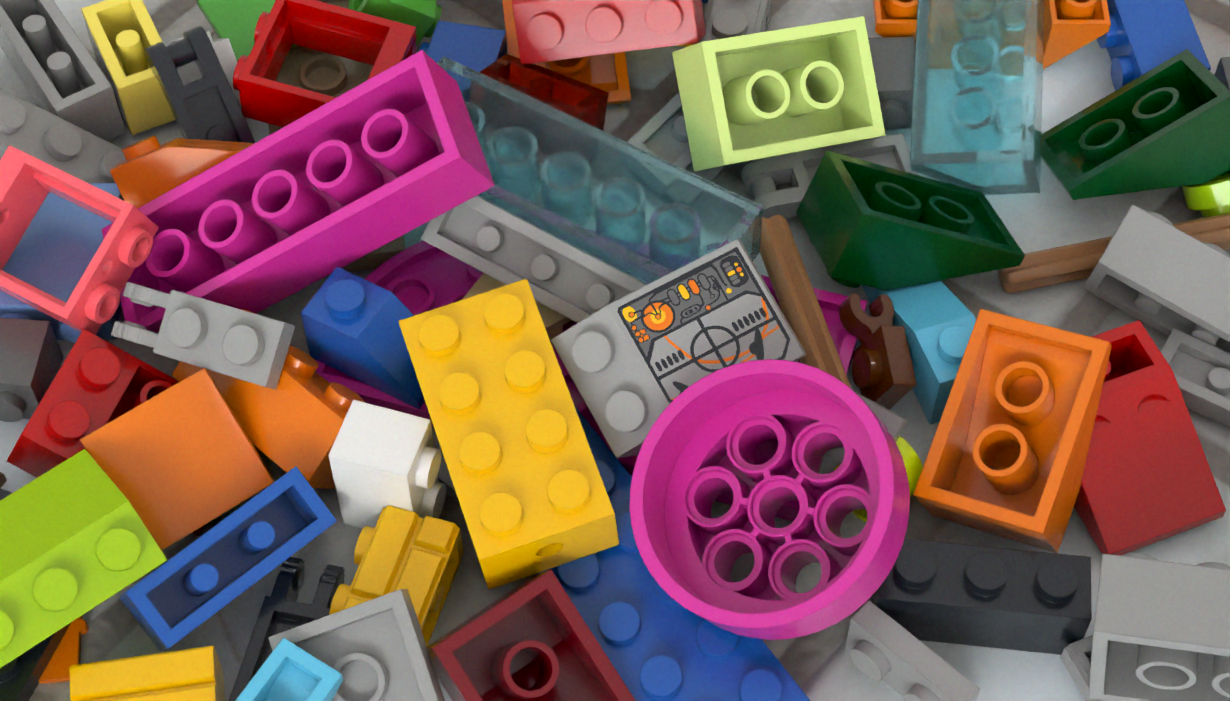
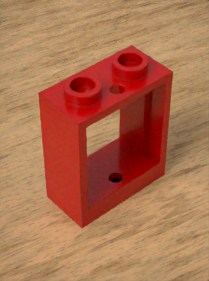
(320, 28)

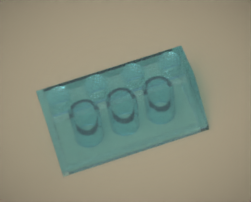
(979, 94)

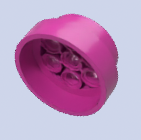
(709, 446)

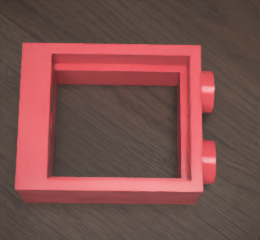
(127, 244)

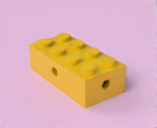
(509, 434)

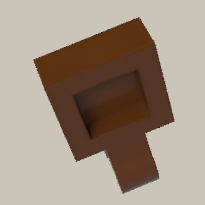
(883, 360)

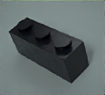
(988, 596)

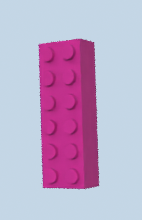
(315, 194)

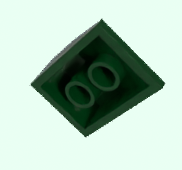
(1146, 135)
(900, 227)

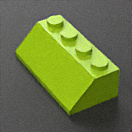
(66, 550)

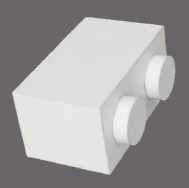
(385, 461)

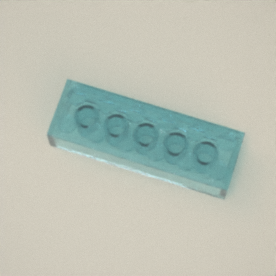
(598, 187)

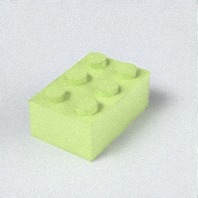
(778, 92)

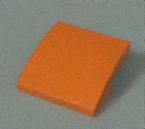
(180, 458)

